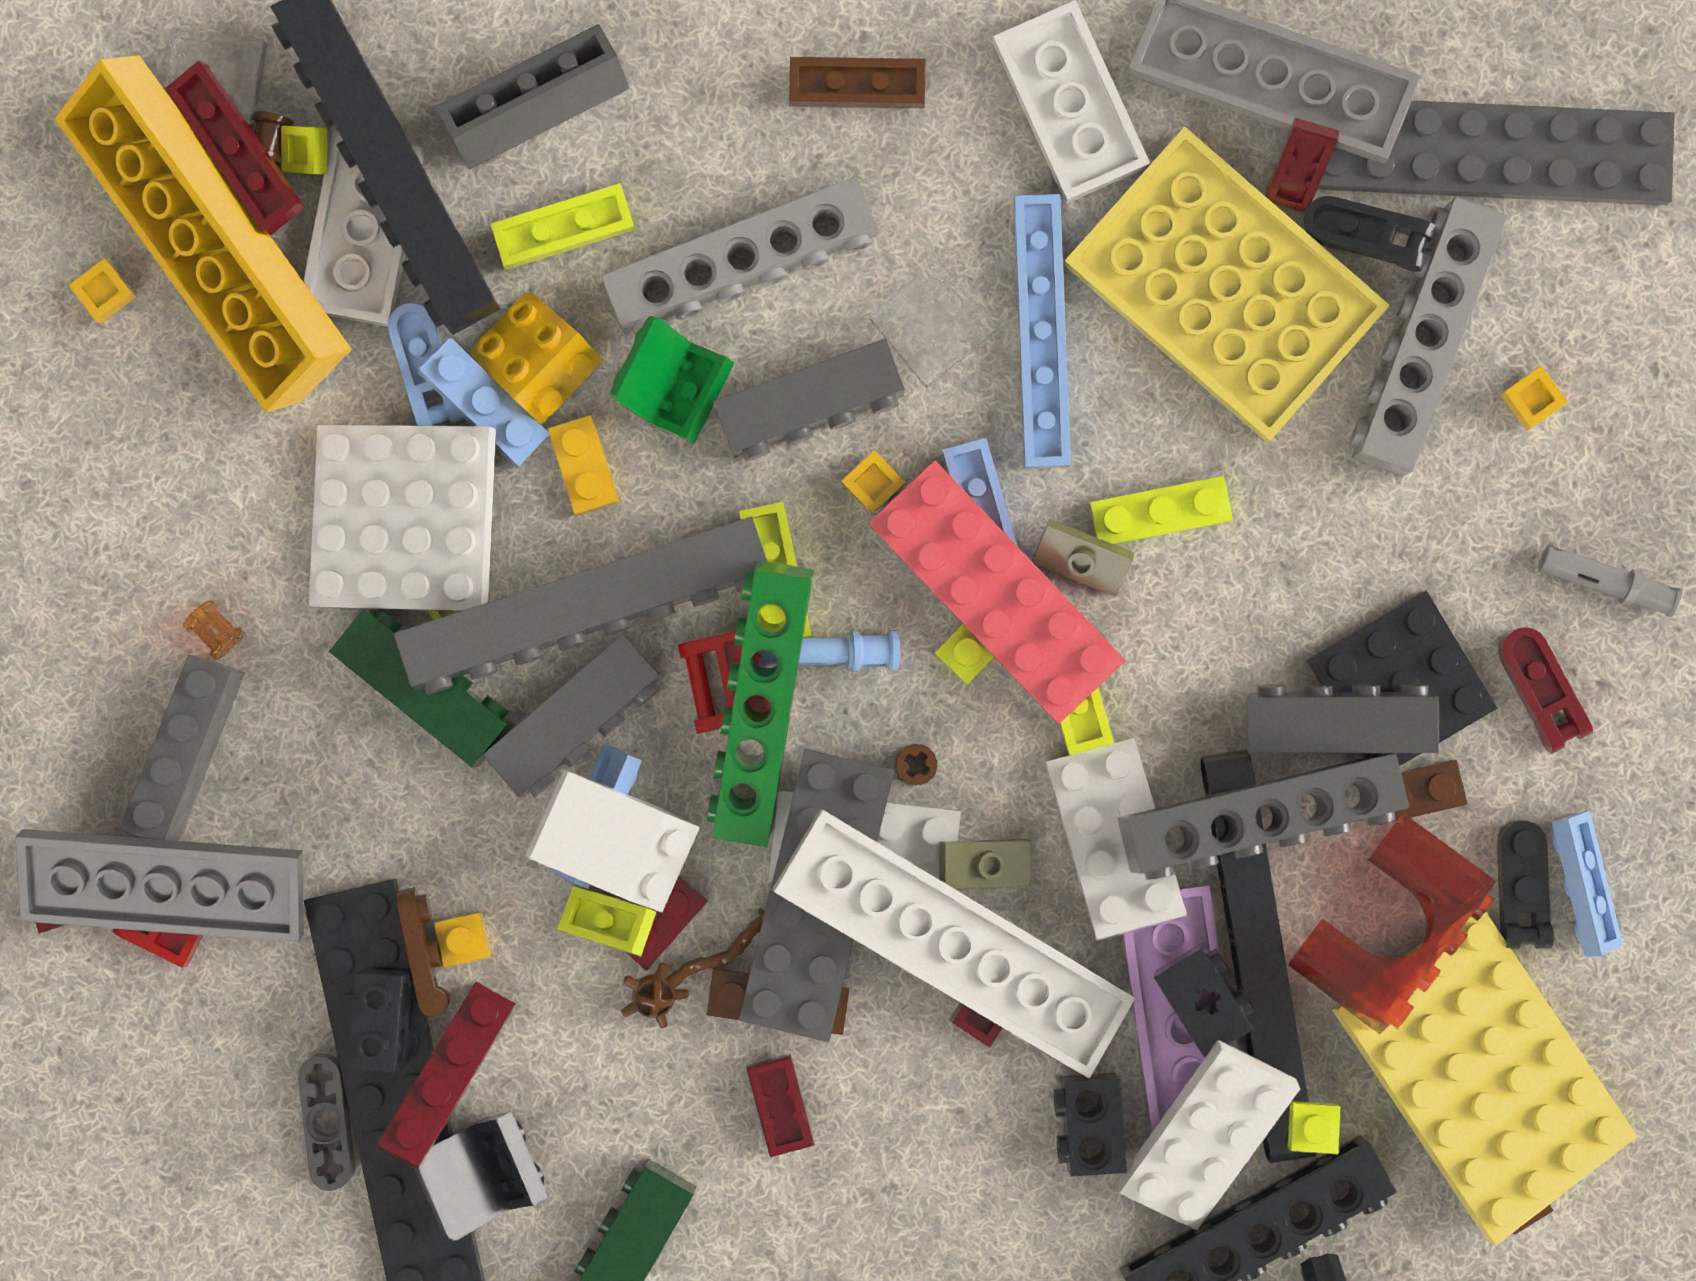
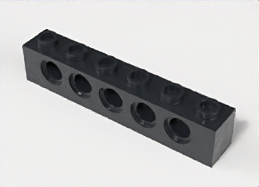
(1271, 1207)

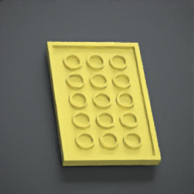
(1226, 284)
(1493, 1085)

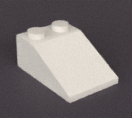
(612, 841)

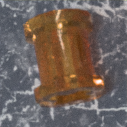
(208, 614)

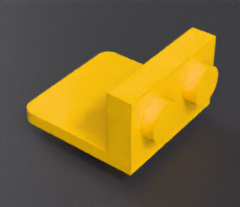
(535, 356)

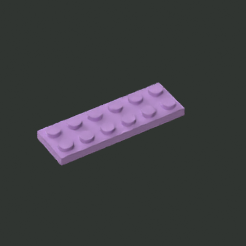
(1164, 1044)

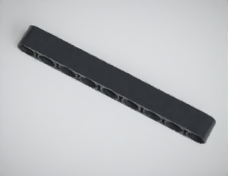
(1257, 947)

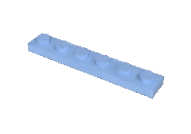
(1042, 331)

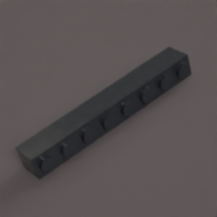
(386, 161)

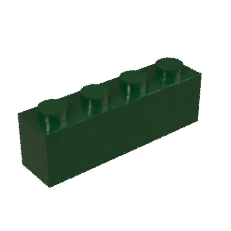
(451, 716)
(639, 1228)

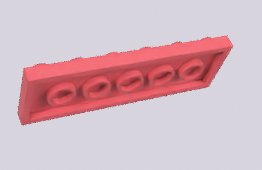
(996, 592)

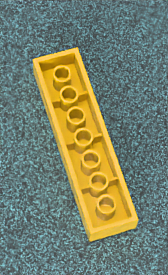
(201, 232)

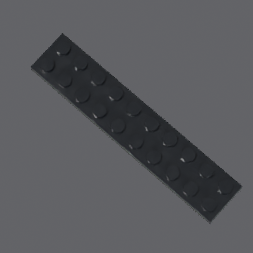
(355, 933)

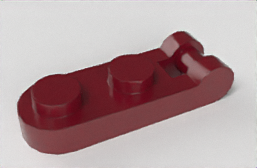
(1543, 687)

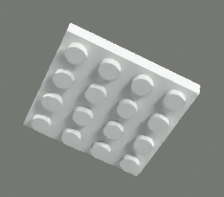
(402, 517)

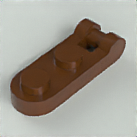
(422, 953)

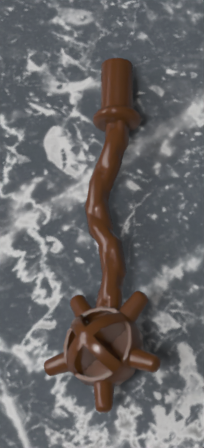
(656, 994)

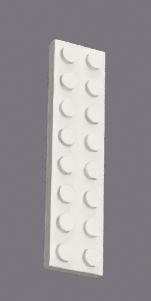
(953, 943)

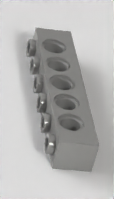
(840, 202)
(1477, 233)

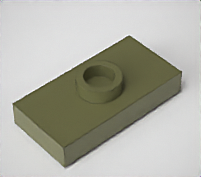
(1083, 557)
(985, 863)

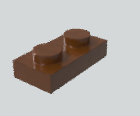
(1432, 789)

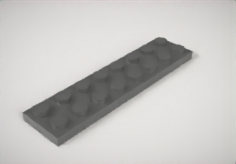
(1520, 155)

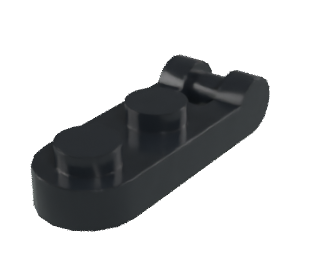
(1368, 231)
(1524, 885)

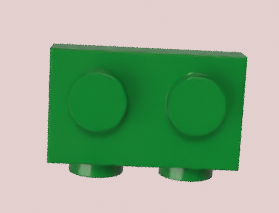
(670, 380)

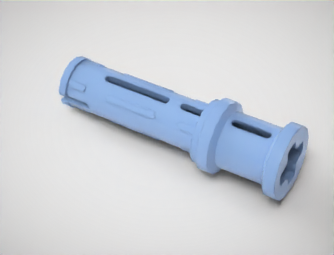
(853, 651)

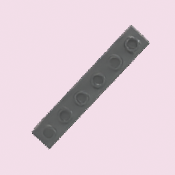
(1374, 776)

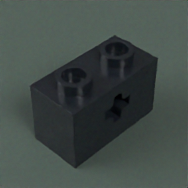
(1181, 985)

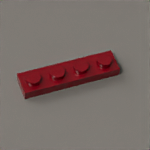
(234, 148)
(446, 1075)

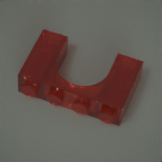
(1378, 986)

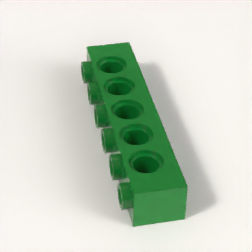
(752, 819)

